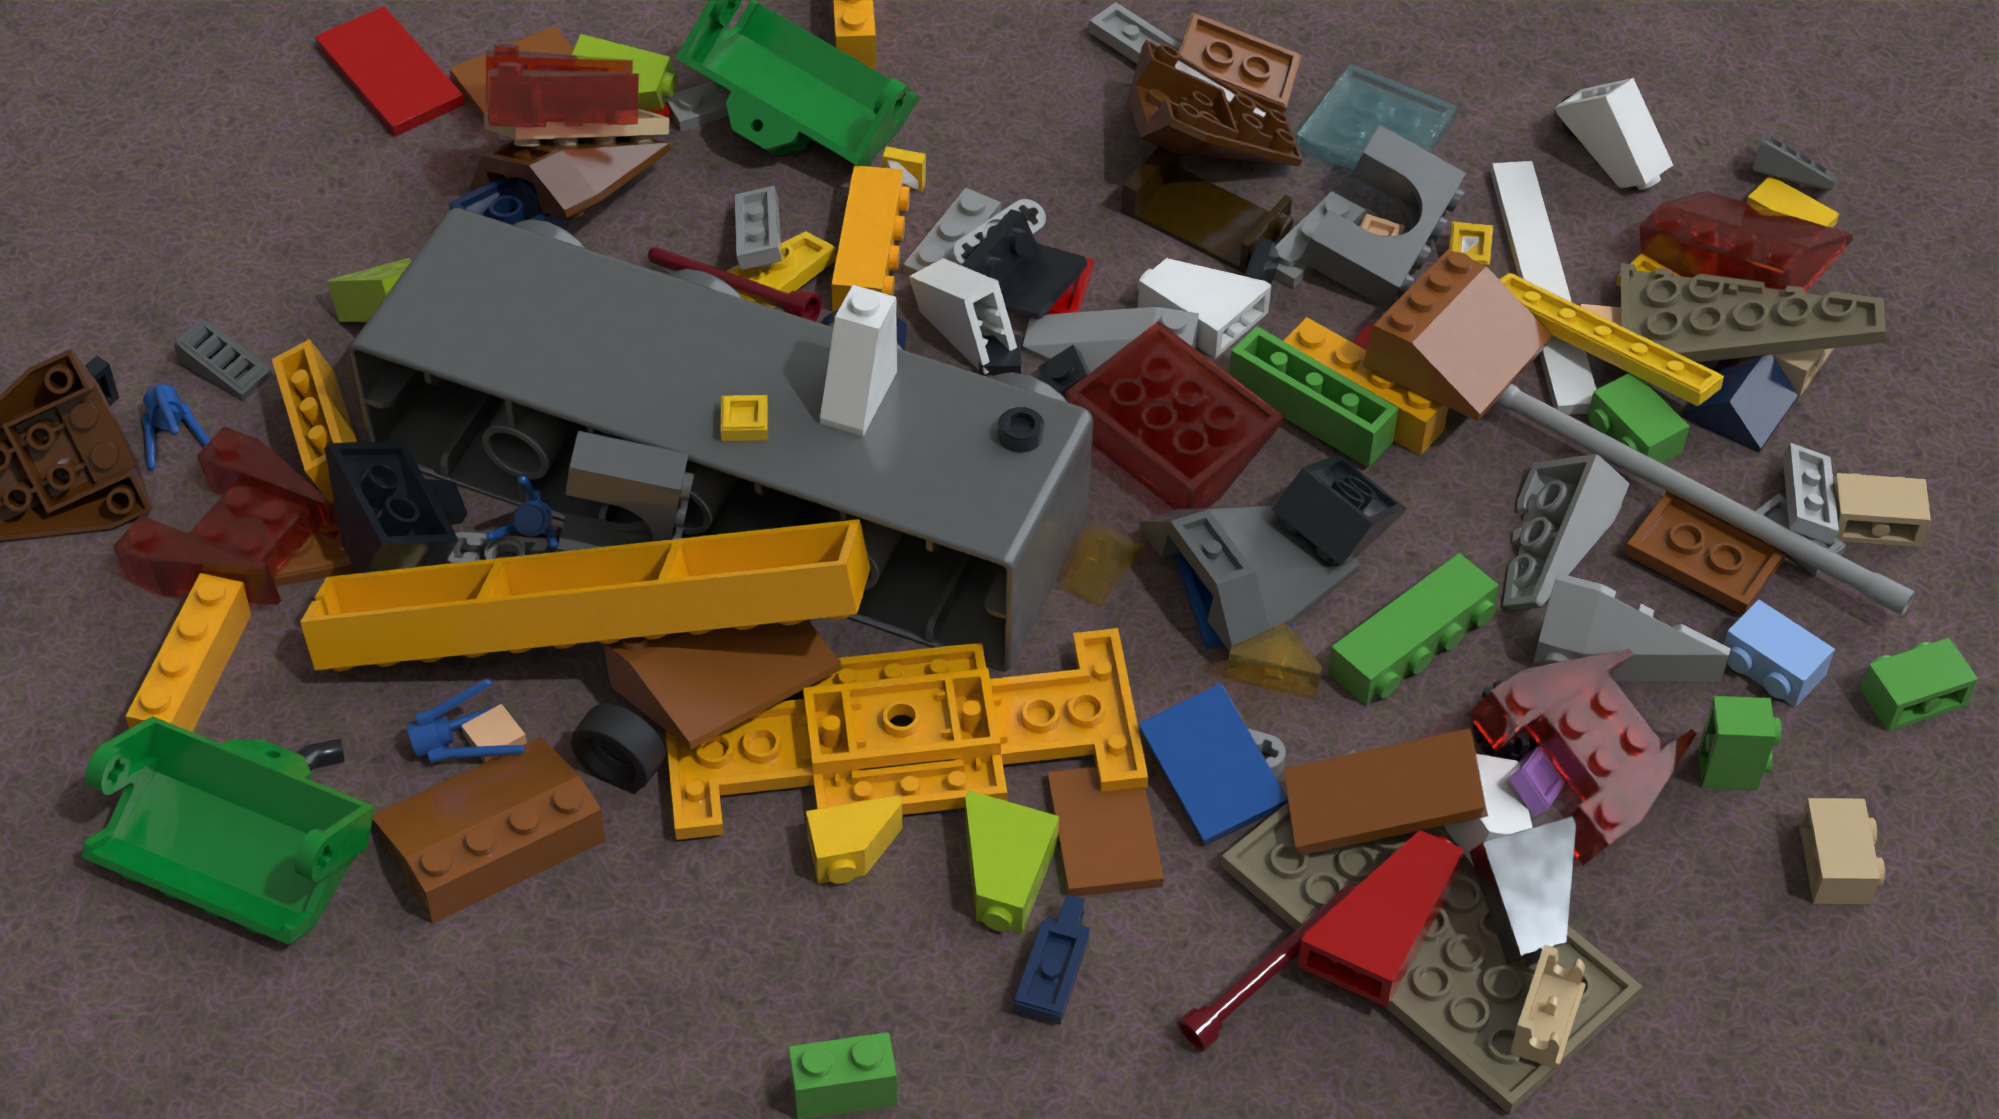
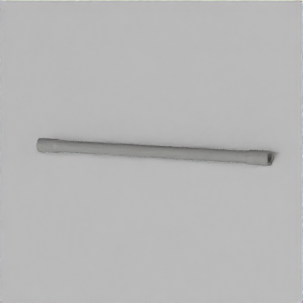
(1872, 585)

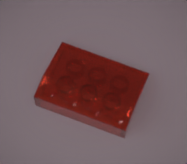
(1739, 241)
(1174, 418)

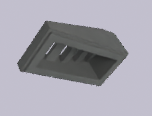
(1783, 162)
(202, 342)

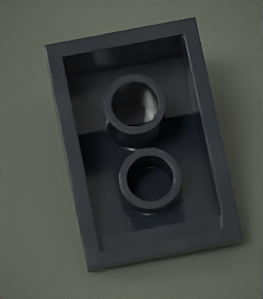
(386, 508)
(1336, 509)

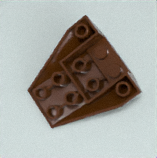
(1202, 115)
(570, 175)
(64, 455)

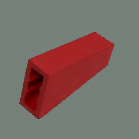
(1384, 920)

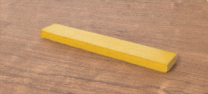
(1616, 344)

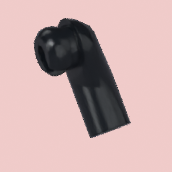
(323, 753)

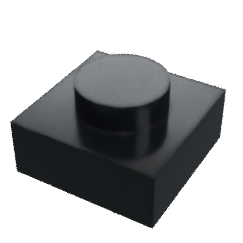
(1064, 370)

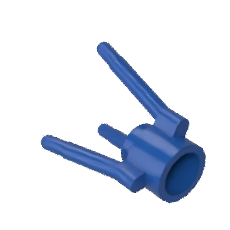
(166, 412)
(530, 518)
(432, 734)

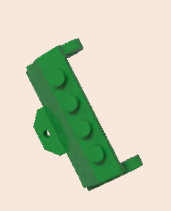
(794, 85)
(225, 826)

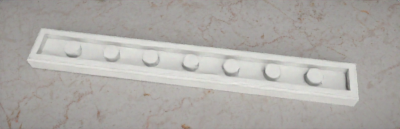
(1538, 262)

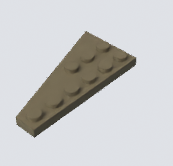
(1741, 318)

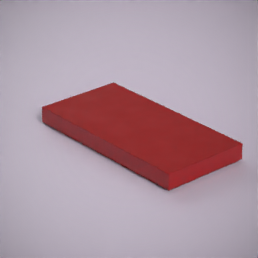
(389, 71)

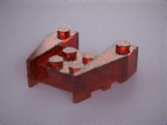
(550, 87)
(244, 537)
(1591, 739)

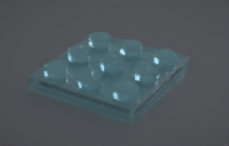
(1361, 103)

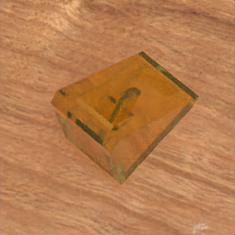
(1100, 563)
(1276, 663)

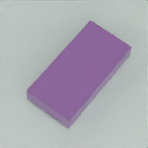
(1536, 781)

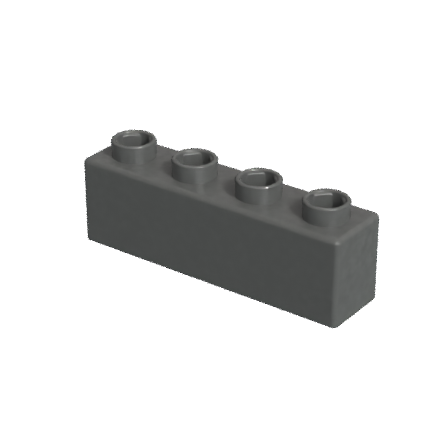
(525, 336)

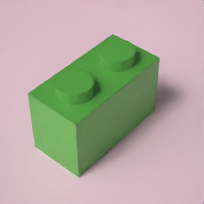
(1638, 418)
(1918, 684)
(1737, 743)
(843, 1075)

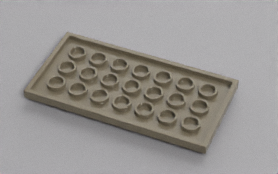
(1459, 985)

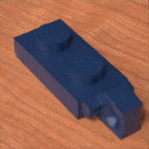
(1054, 964)

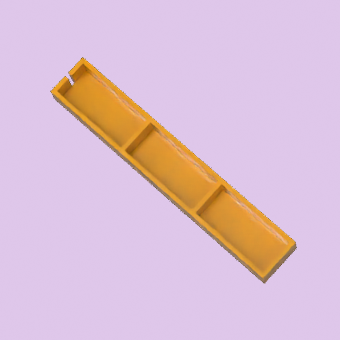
(588, 596)

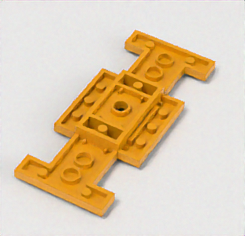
(955, 715)

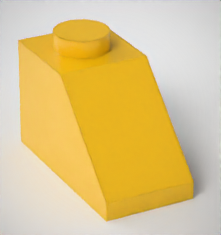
(852, 837)

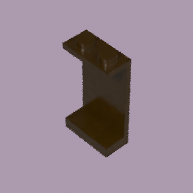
(1201, 211)

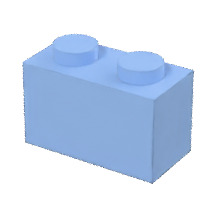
(1777, 653)

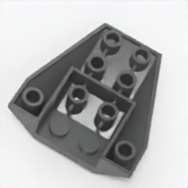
(1249, 566)

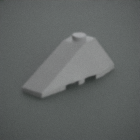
(1103, 332)
(1565, 514)
(1589, 621)

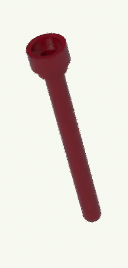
(798, 303)
(1203, 1024)

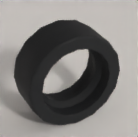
(618, 747)

